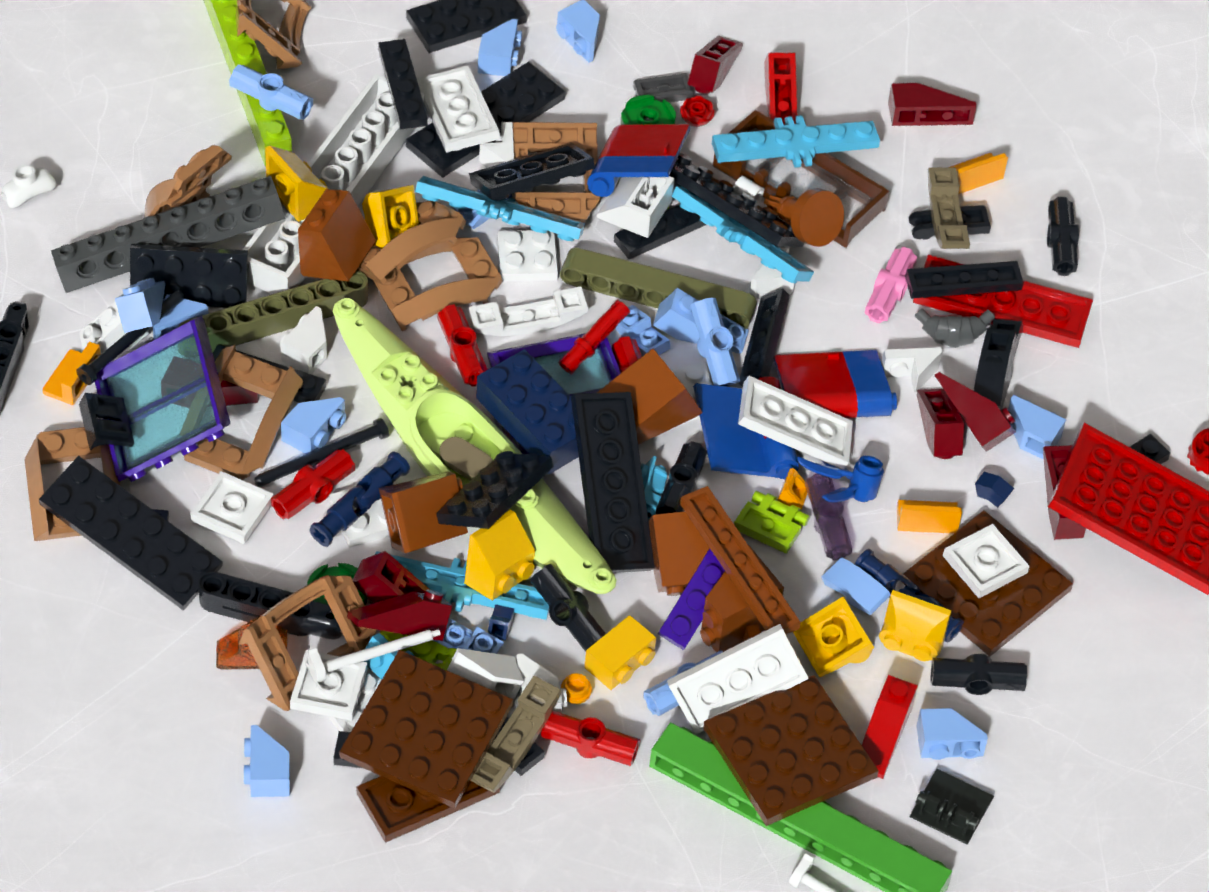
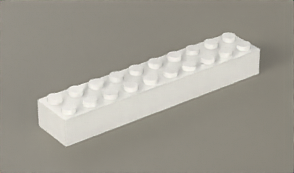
(346, 161)

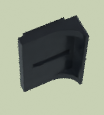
(105, 431)

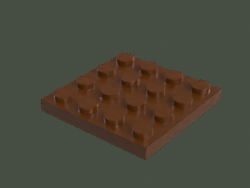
(1005, 611)
(426, 729)
(790, 750)

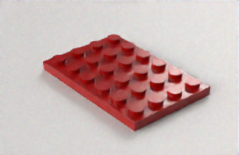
(1136, 505)

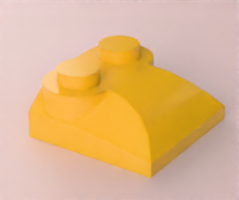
(390, 213)
(914, 626)
(833, 638)

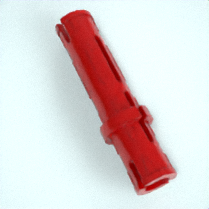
(585, 346)

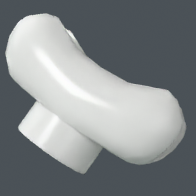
(26, 184)

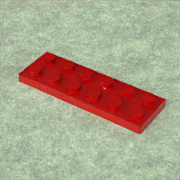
(1041, 309)

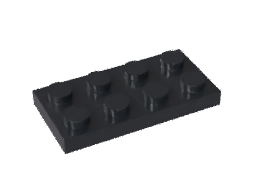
(459, 21)
(531, 171)
(201, 274)
(494, 490)

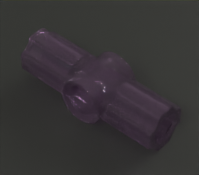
(828, 518)

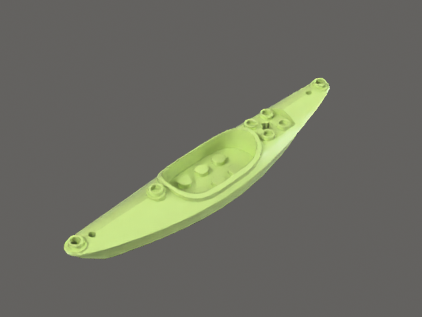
(430, 410)

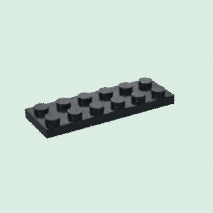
(512, 99)
(735, 205)
(613, 480)
(129, 532)

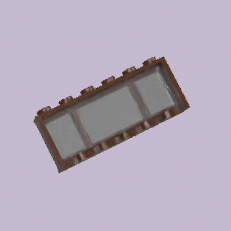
(859, 195)

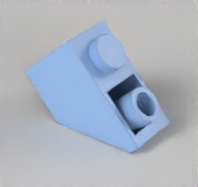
(580, 28)
(498, 50)
(312, 423)
(1035, 426)
(948, 734)
(268, 765)

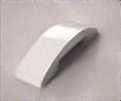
(529, 317)

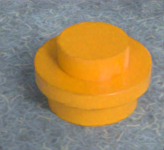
(577, 688)

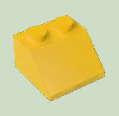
(294, 181)
(499, 557)

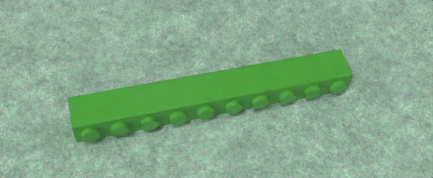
(818, 829)

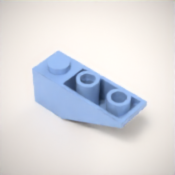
(141, 304)
(677, 320)

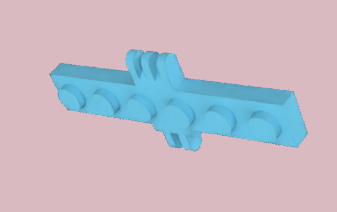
(795, 141)
(508, 210)
(750, 242)
(451, 580)

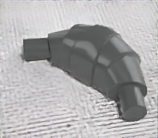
(954, 329)

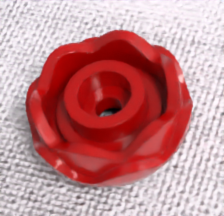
(697, 111)

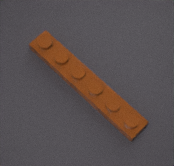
(739, 560)

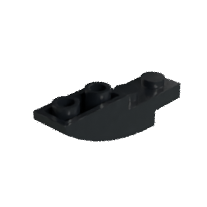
(996, 360)

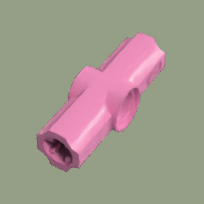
(890, 285)

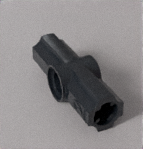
(1062, 236)
(682, 477)
(567, 607)
(978, 674)

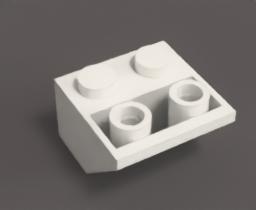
(638, 203)

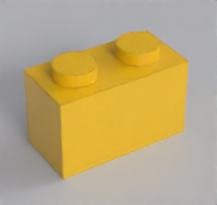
(620, 653)

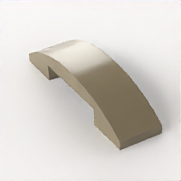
(946, 209)
(518, 734)

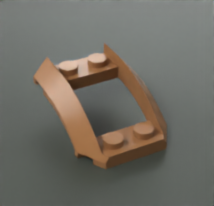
(279, 44)
(538, 137)
(188, 182)
(435, 226)
(476, 265)
(259, 378)
(56, 448)
(270, 650)

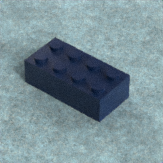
(530, 407)

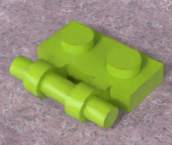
(769, 527)

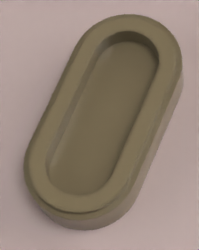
(463, 457)

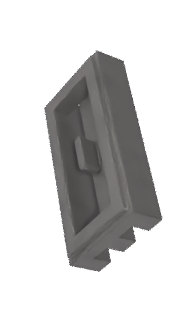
(662, 88)

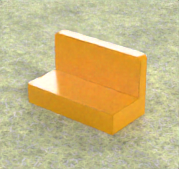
(980, 171)
(64, 381)
(928, 516)

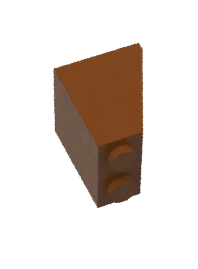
(333, 237)
(656, 394)
(412, 511)
(676, 551)
(728, 613)

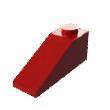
(781, 85)
(888, 721)

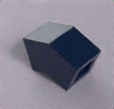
(993, 488)
(501, 622)

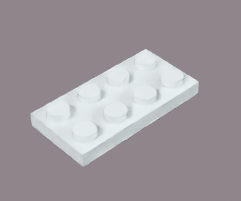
(458, 109)
(795, 422)
(737, 677)

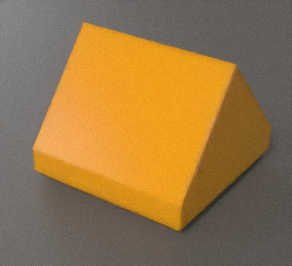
(793, 489)

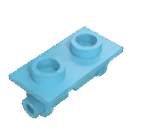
(654, 480)

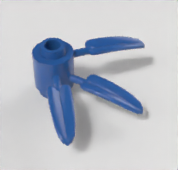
(863, 480)

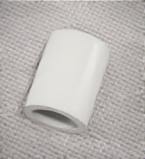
(746, 186)

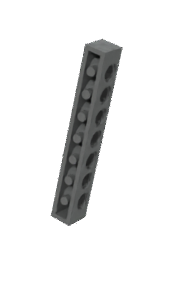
(183, 226)

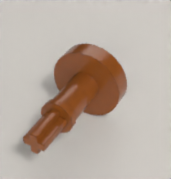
(813, 216)

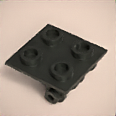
(951, 806)

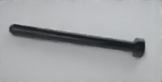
(88, 373)
(378, 429)

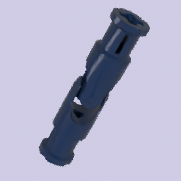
(361, 496)
(889, 576)

